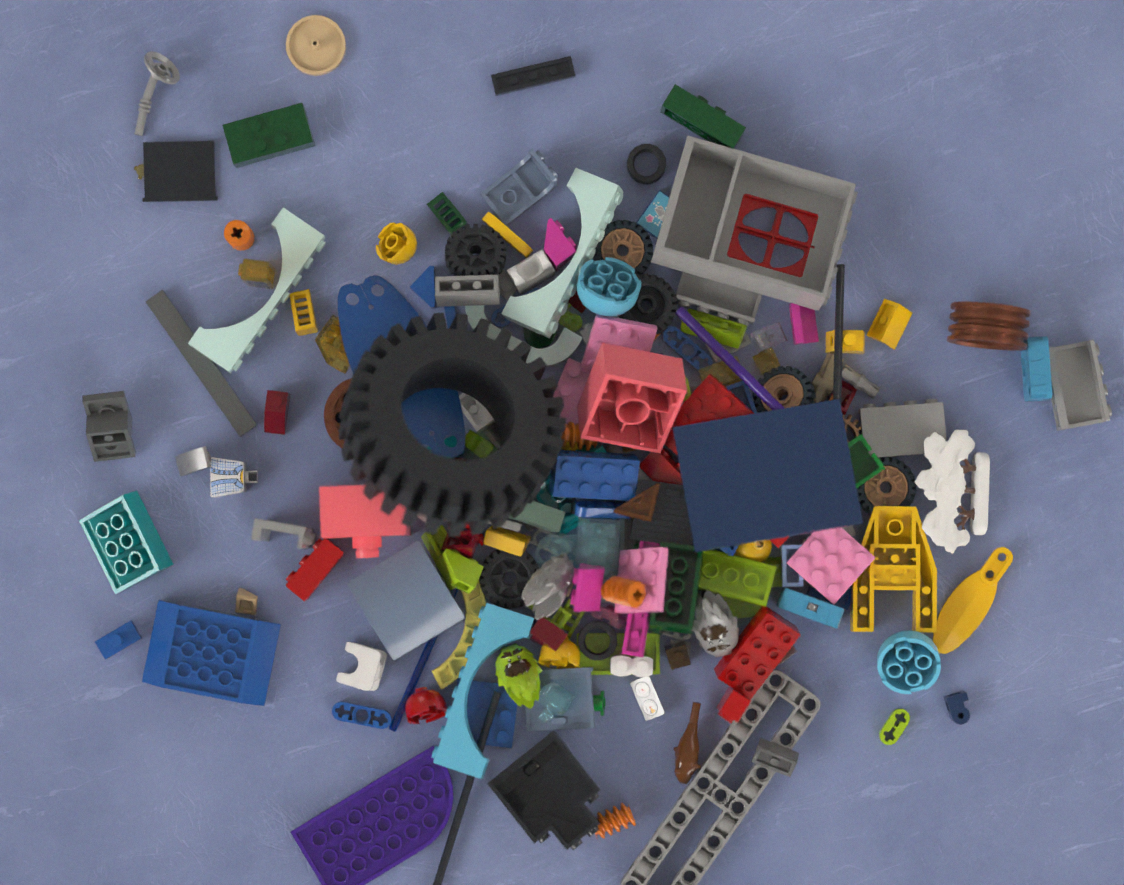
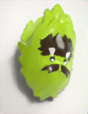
(519, 674)

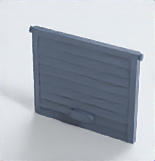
(580, 712)

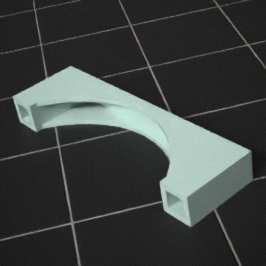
(544, 307)
(229, 344)

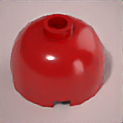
(425, 705)

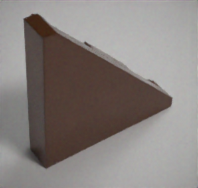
(640, 506)

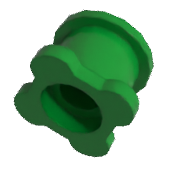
(599, 703)

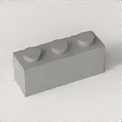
(467, 290)

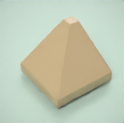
(246, 602)

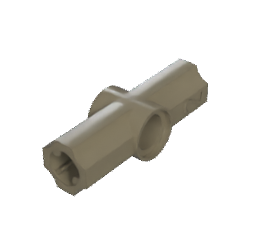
(824, 379)

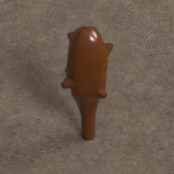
(688, 749)

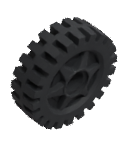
(471, 241)
(662, 299)
(492, 578)

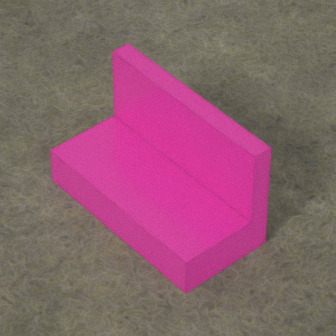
(803, 324)

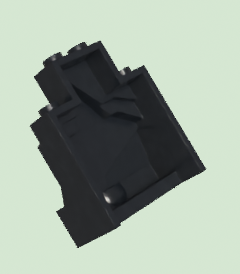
(549, 793)

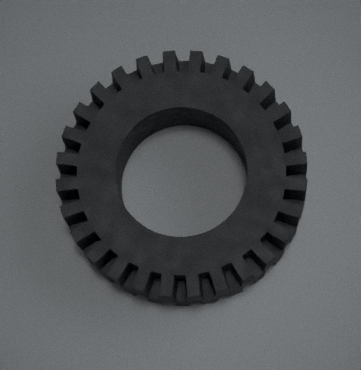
(424, 480)

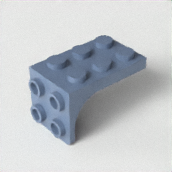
(520, 187)

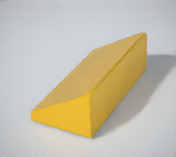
(506, 540)

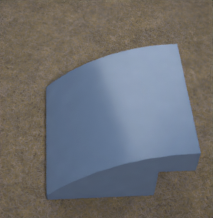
(406, 600)

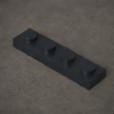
(533, 75)

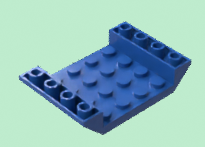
(211, 653)

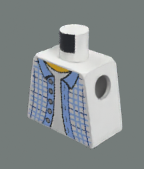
(229, 477)

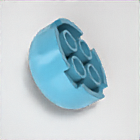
(608, 286)
(908, 662)

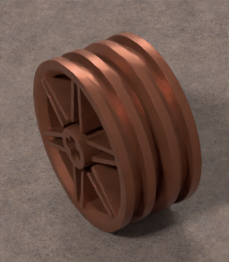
(988, 326)

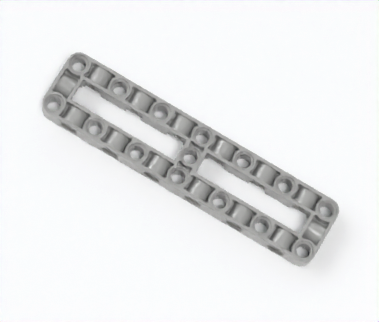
(713, 769)

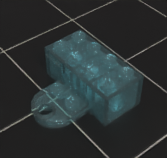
(594, 545)

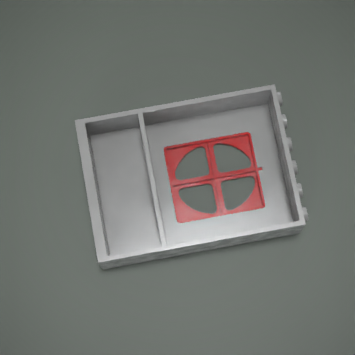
(722, 186)

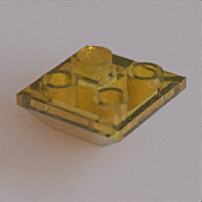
(331, 345)

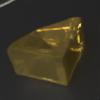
(766, 360)

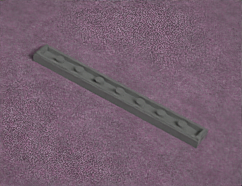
(201, 365)

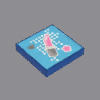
(654, 213)

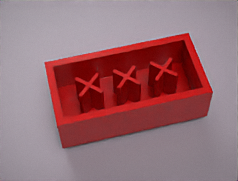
(757, 652)

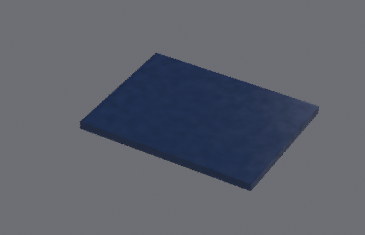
(767, 475)

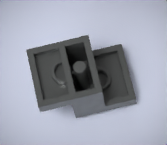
(109, 426)

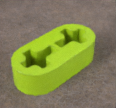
(890, 723)

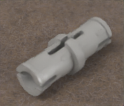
(859, 381)

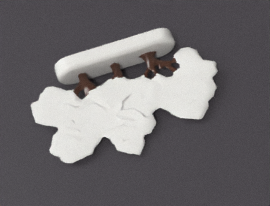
(946, 485)

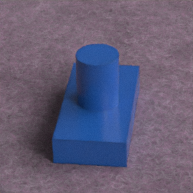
(118, 639)

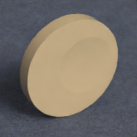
(315, 45)

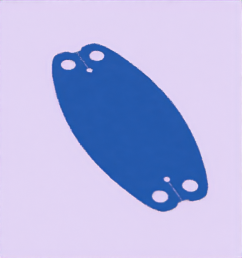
(424, 411)

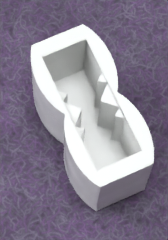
(624, 665)

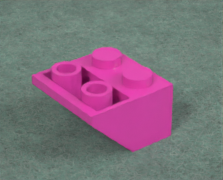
(557, 246)
(588, 591)

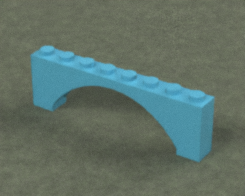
(457, 745)

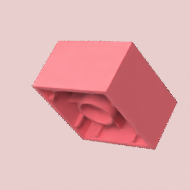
(631, 398)
(350, 514)

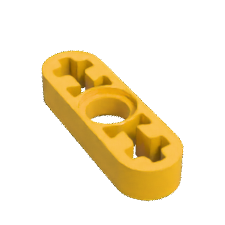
(507, 234)

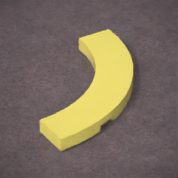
(449, 670)

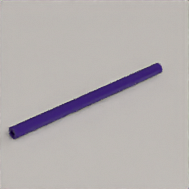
(728, 359)

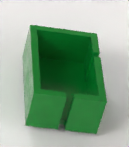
(864, 465)

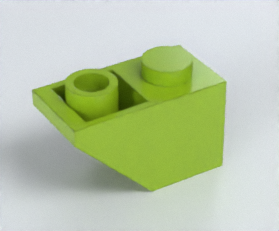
(460, 571)

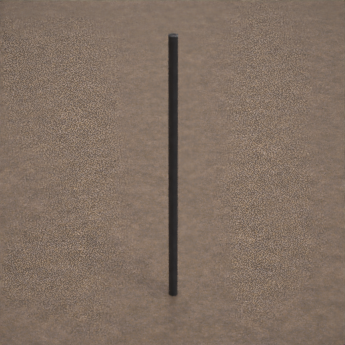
(838, 340)
(466, 792)

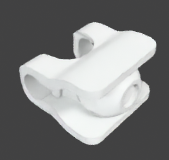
(531, 271)
(369, 669)

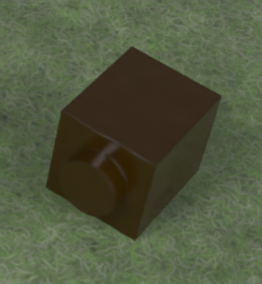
(677, 655)

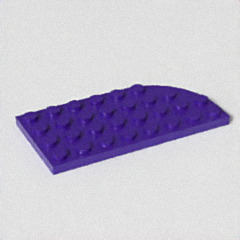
(379, 823)

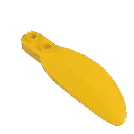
(969, 603)

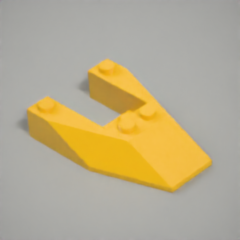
(900, 563)

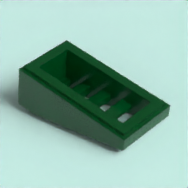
(461, 223)

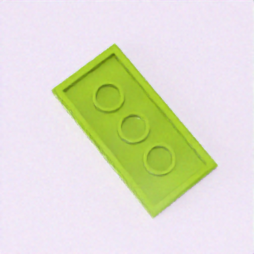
(736, 577)
(600, 641)

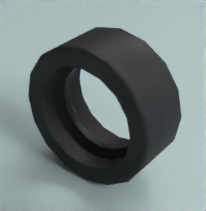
(661, 161)
(597, 656)

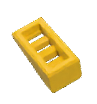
(304, 329)

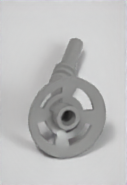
(157, 72)

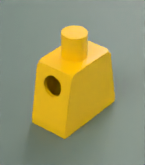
(852, 342)

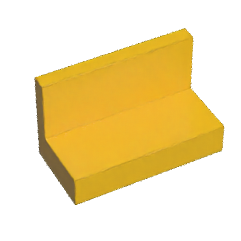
(889, 323)

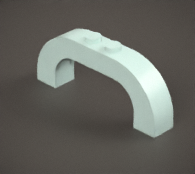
(553, 355)

